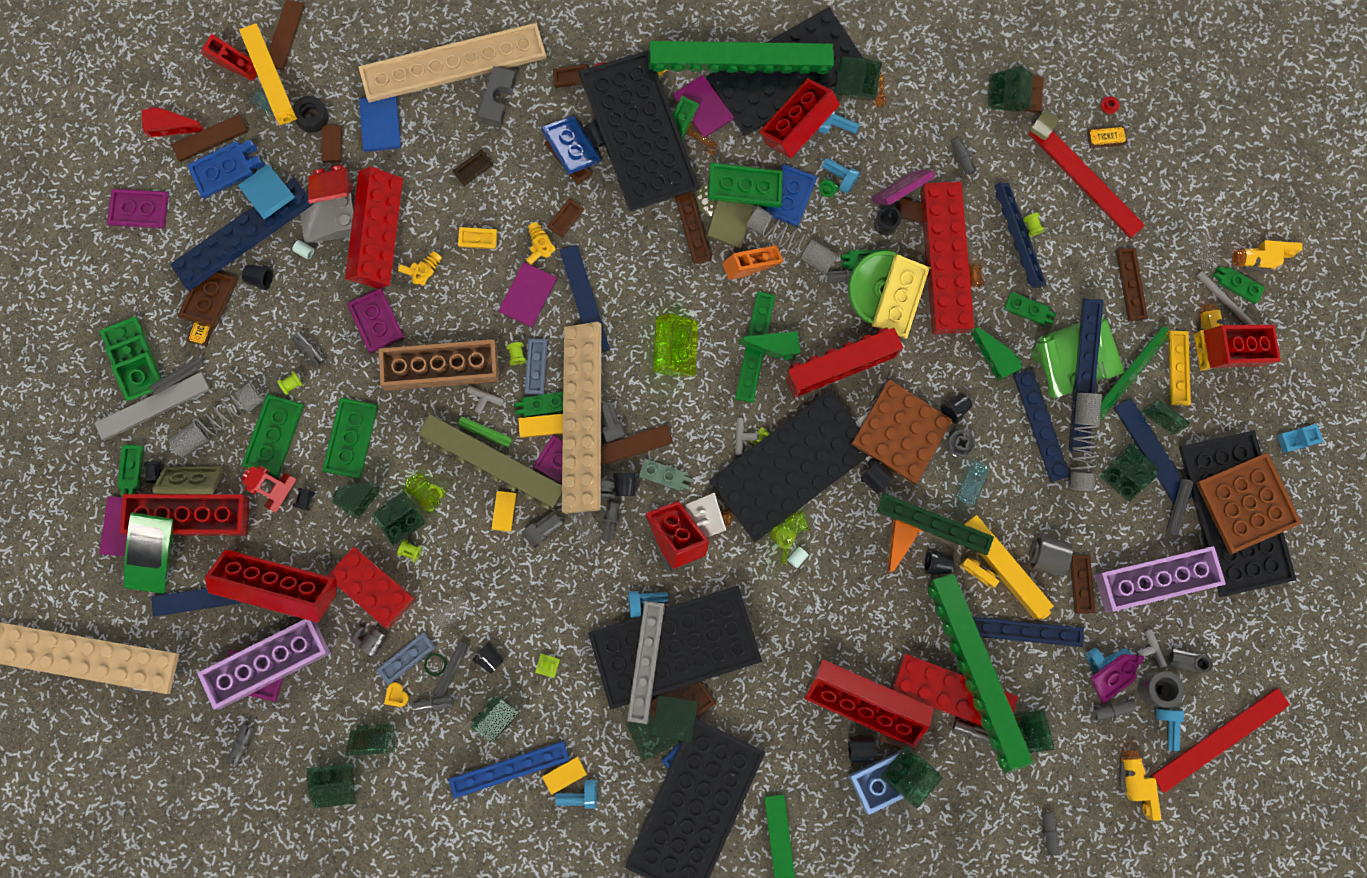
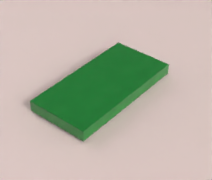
(745, 185)
(273, 434)
(350, 438)

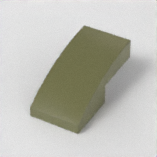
(1045, 124)

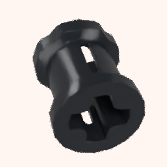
(152, 471)
(303, 499)

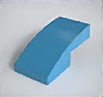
(1300, 438)

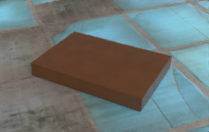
(208, 300)
(693, 692)

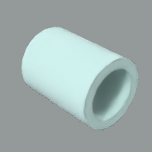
(303, 249)
(798, 557)

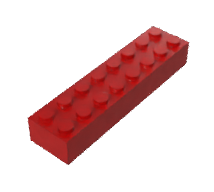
(947, 257)

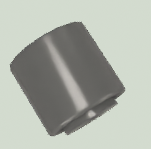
(1050, 556)
(1170, 691)

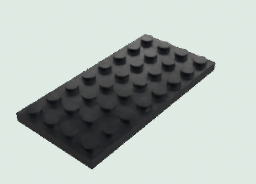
(759, 95)
(638, 131)
(790, 466)
(1257, 565)
(695, 644)
(696, 806)

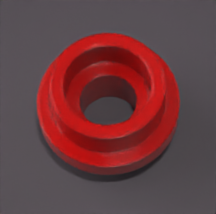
(1108, 109)

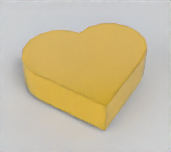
(396, 696)

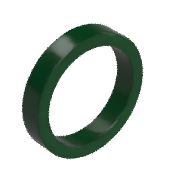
(425, 664)

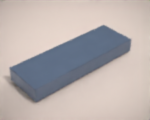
(536, 366)
(406, 658)

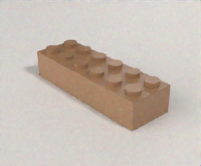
(438, 365)

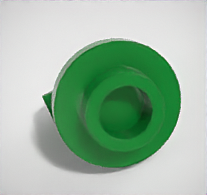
(828, 188)

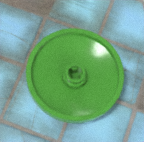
(868, 282)

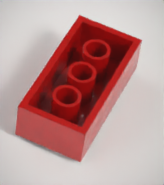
(799, 118)
(1242, 346)
(371, 588)

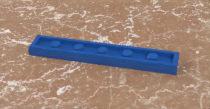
(508, 769)

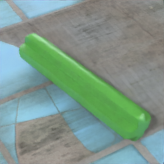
(485, 432)

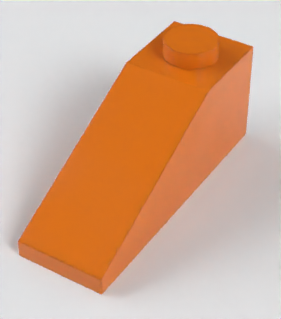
(751, 261)
(901, 540)

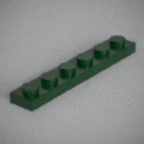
(935, 524)

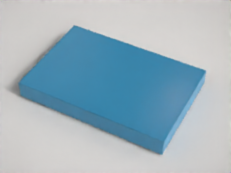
(266, 191)

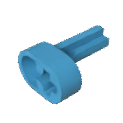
(840, 122)
(849, 176)
(636, 599)
(1097, 660)
(1174, 720)
(586, 799)

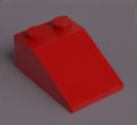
(329, 184)
(677, 534)

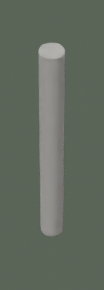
(1224, 298)

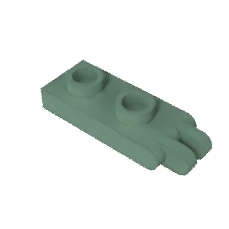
(664, 475)

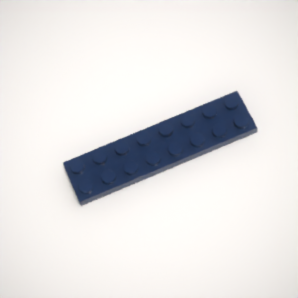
(236, 239)

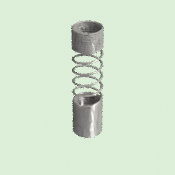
(814, 253)
(1087, 413)
(192, 436)

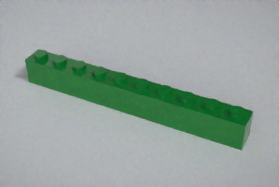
(740, 57)
(979, 674)

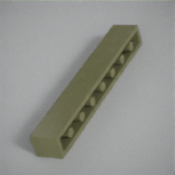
(492, 462)

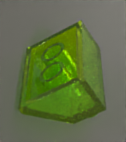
(675, 345)

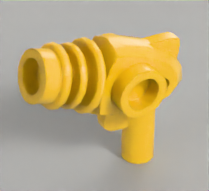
(541, 243)
(422, 271)

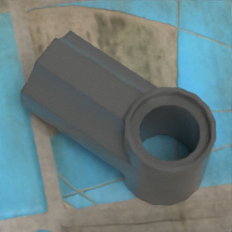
(610, 425)
(539, 531)
(1189, 661)

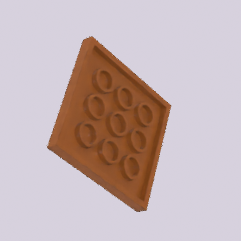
(901, 431)
(1248, 503)

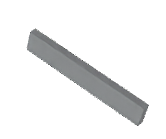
(152, 406)
(646, 662)

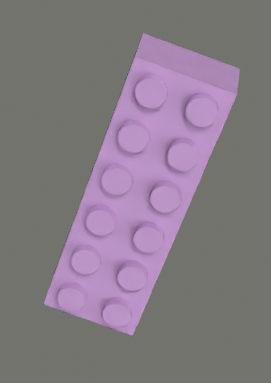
(1160, 579)
(263, 663)

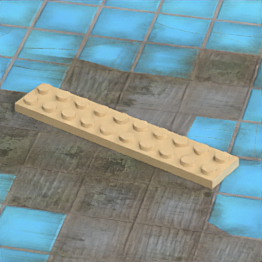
(451, 62)
(582, 419)
(87, 658)

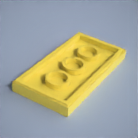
(901, 295)

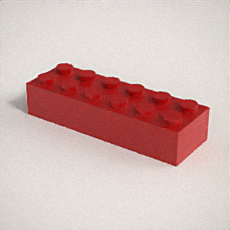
(374, 228)
(843, 362)
(191, 512)
(271, 585)
(938, 688)
(869, 703)

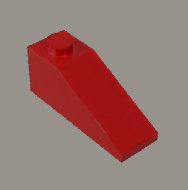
(228, 57)
(161, 122)

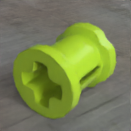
(1034, 224)
(516, 353)
(289, 383)
(409, 550)

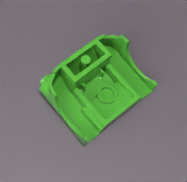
(1059, 356)

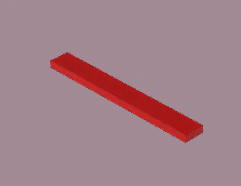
(1090, 183)
(1220, 740)

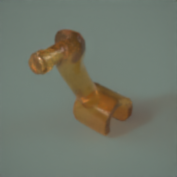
(881, 99)
(699, 137)

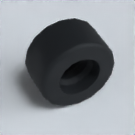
(314, 124)

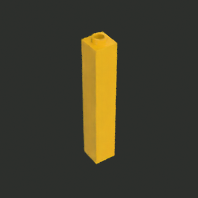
(267, 74)
(1013, 575)

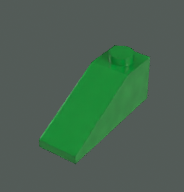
(776, 345)
(998, 356)

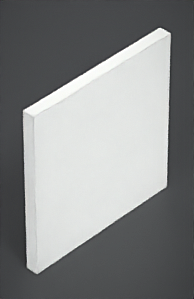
(706, 515)

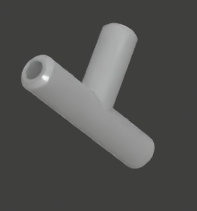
(484, 397)
(741, 436)
(1153, 649)

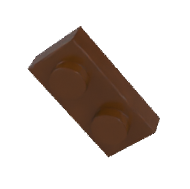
(1037, 93)

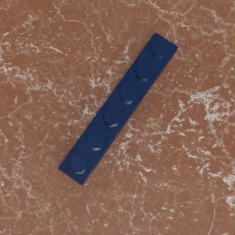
(1018, 230)
(1041, 426)

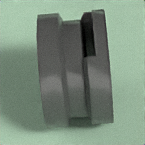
(960, 444)
(607, 490)

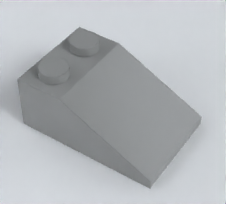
(328, 220)

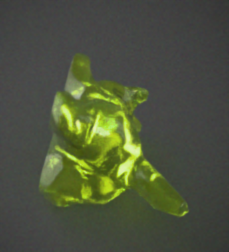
(426, 493)
(786, 534)

